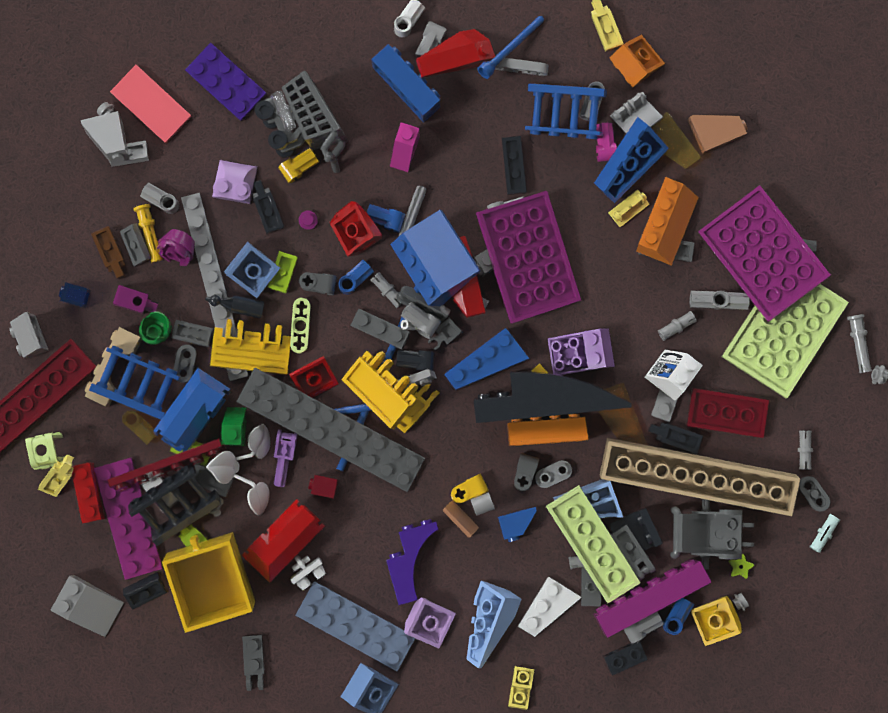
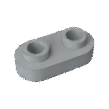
(553, 474)

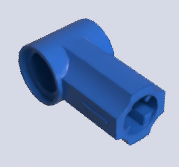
(388, 218)
(356, 276)
(679, 614)

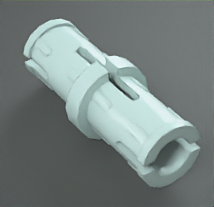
(818, 545)

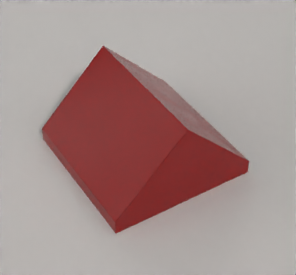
(314, 378)

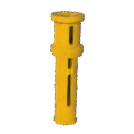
(146, 224)

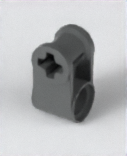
(321, 283)
(526, 468)

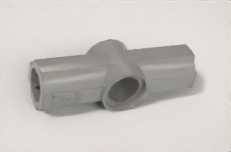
(706, 299)

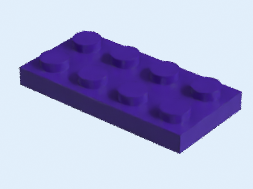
(225, 82)

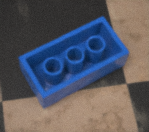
(406, 82)

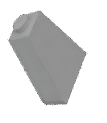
(108, 135)

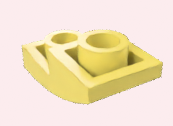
(521, 688)

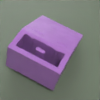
(581, 352)

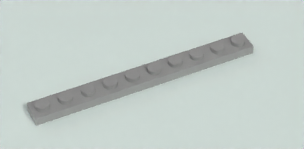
(209, 267)

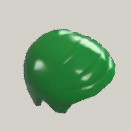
(155, 328)

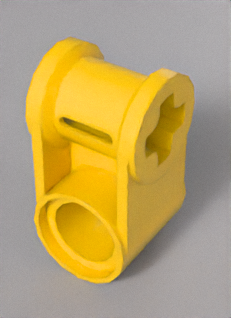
(472, 487)

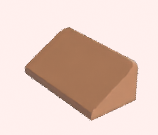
(460, 518)

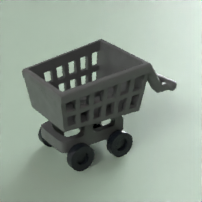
(285, 141)

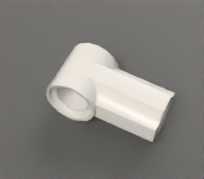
(409, 17)

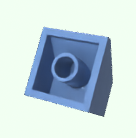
(252, 269)
(369, 690)

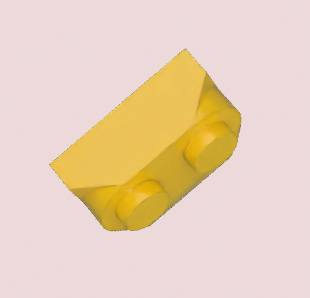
(717, 620)

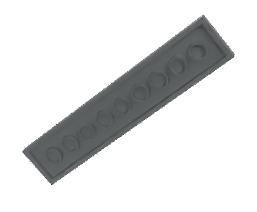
(330, 429)

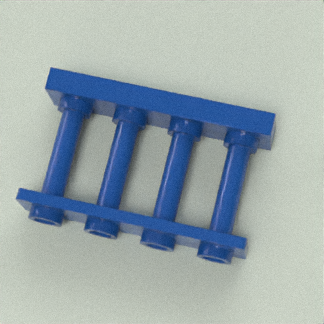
(576, 94)
(119, 394)

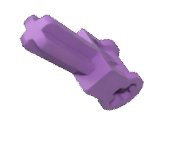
(284, 452)

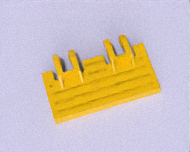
(250, 351)
(377, 389)

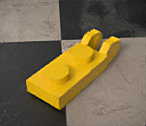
(417, 409)

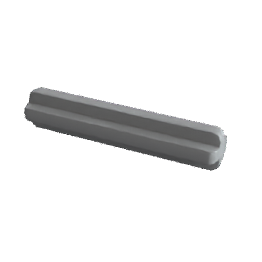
(413, 209)

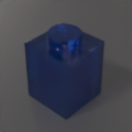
(74, 295)

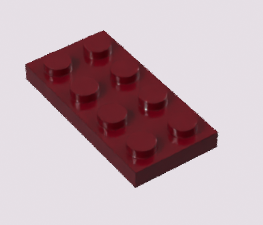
(727, 413)

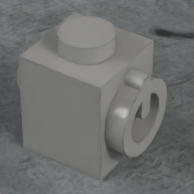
(484, 263)

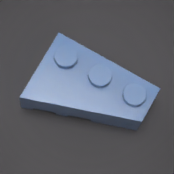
(601, 498)

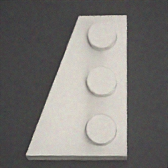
(547, 606)

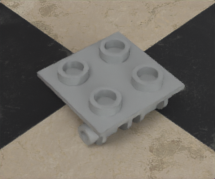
(634, 108)

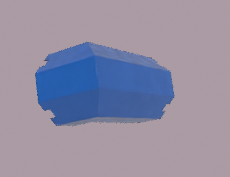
(192, 411)

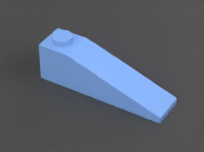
(493, 616)

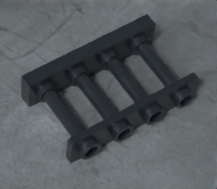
(176, 521)

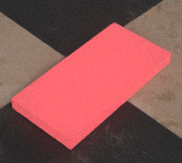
(150, 104)

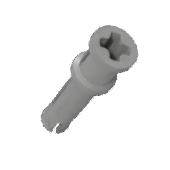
(858, 333)

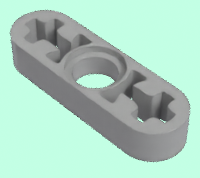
(526, 67)

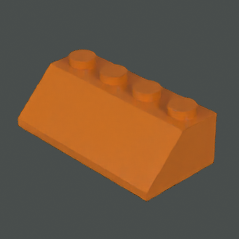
(667, 221)
(547, 431)

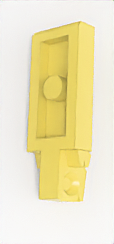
(606, 26)
(57, 476)

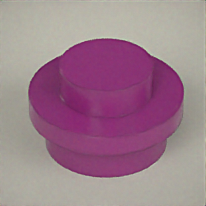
(308, 220)

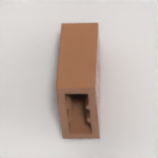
(716, 131)

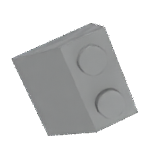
(28, 335)

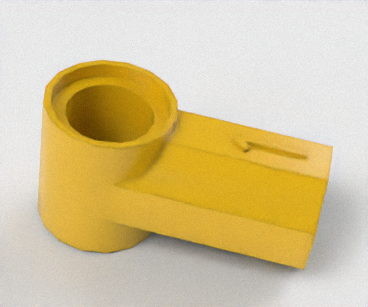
(297, 166)

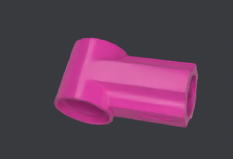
(605, 144)

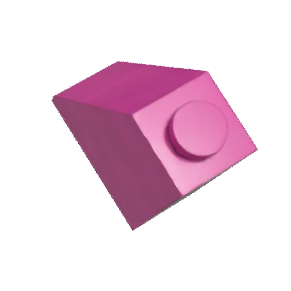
(404, 147)

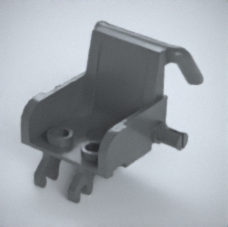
(709, 533)

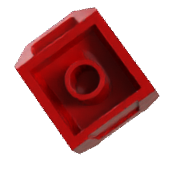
(355, 229)

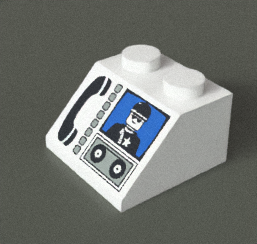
(673, 372)

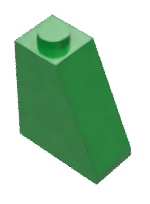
(234, 427)

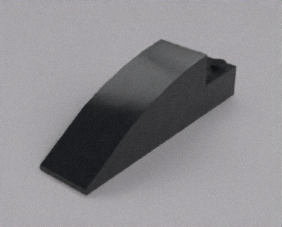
(544, 395)

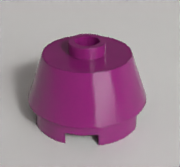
(177, 246)

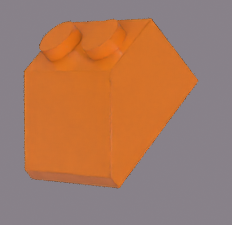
(636, 60)

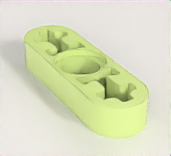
(307, 320)

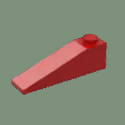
(459, 52)
(469, 296)

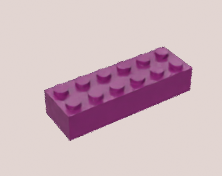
(651, 598)

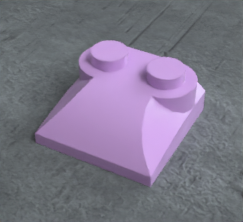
(234, 182)
(428, 622)

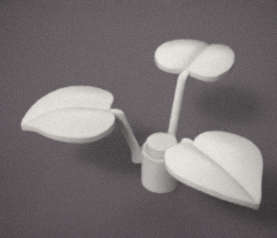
(226, 466)

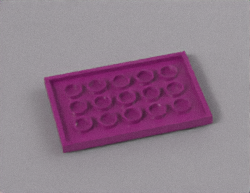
(764, 253)
(528, 256)

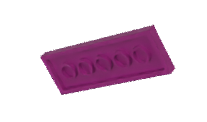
(131, 534)

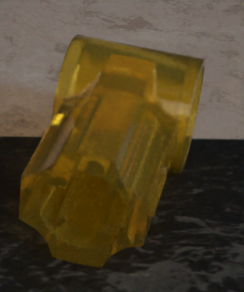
(140, 428)

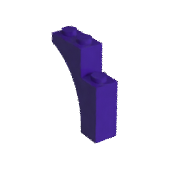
(402, 566)

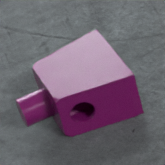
(125, 296)

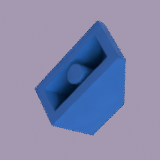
(516, 523)

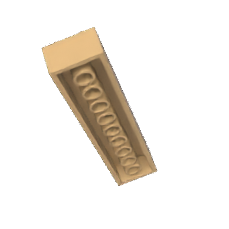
(699, 476)

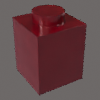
(323, 486)

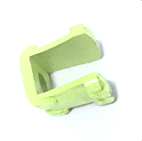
(50, 458)

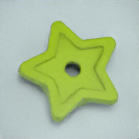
(737, 571)

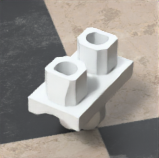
(300, 577)

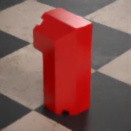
(285, 540)

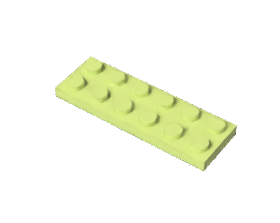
(593, 544)

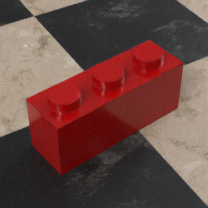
(87, 493)

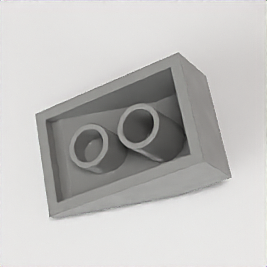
(87, 605)

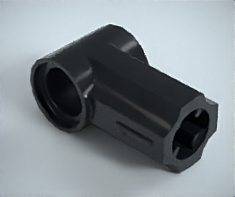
(420, 360)

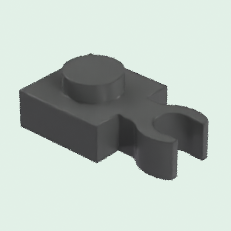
(446, 332)

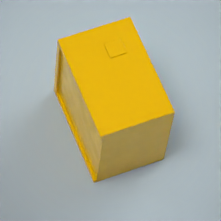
(208, 582)

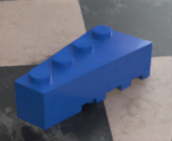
(630, 160)
(492, 357)

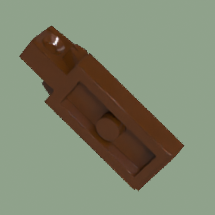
(109, 251)

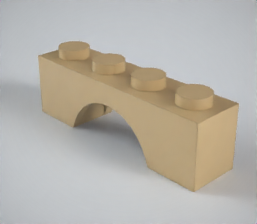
(122, 339)

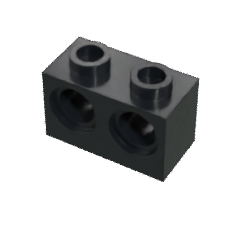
(624, 657)

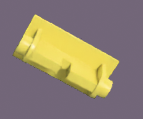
(629, 208)

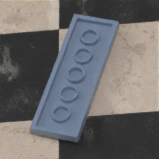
(355, 626)

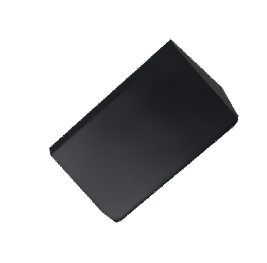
(144, 590)

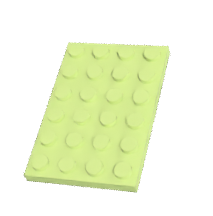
(784, 347)

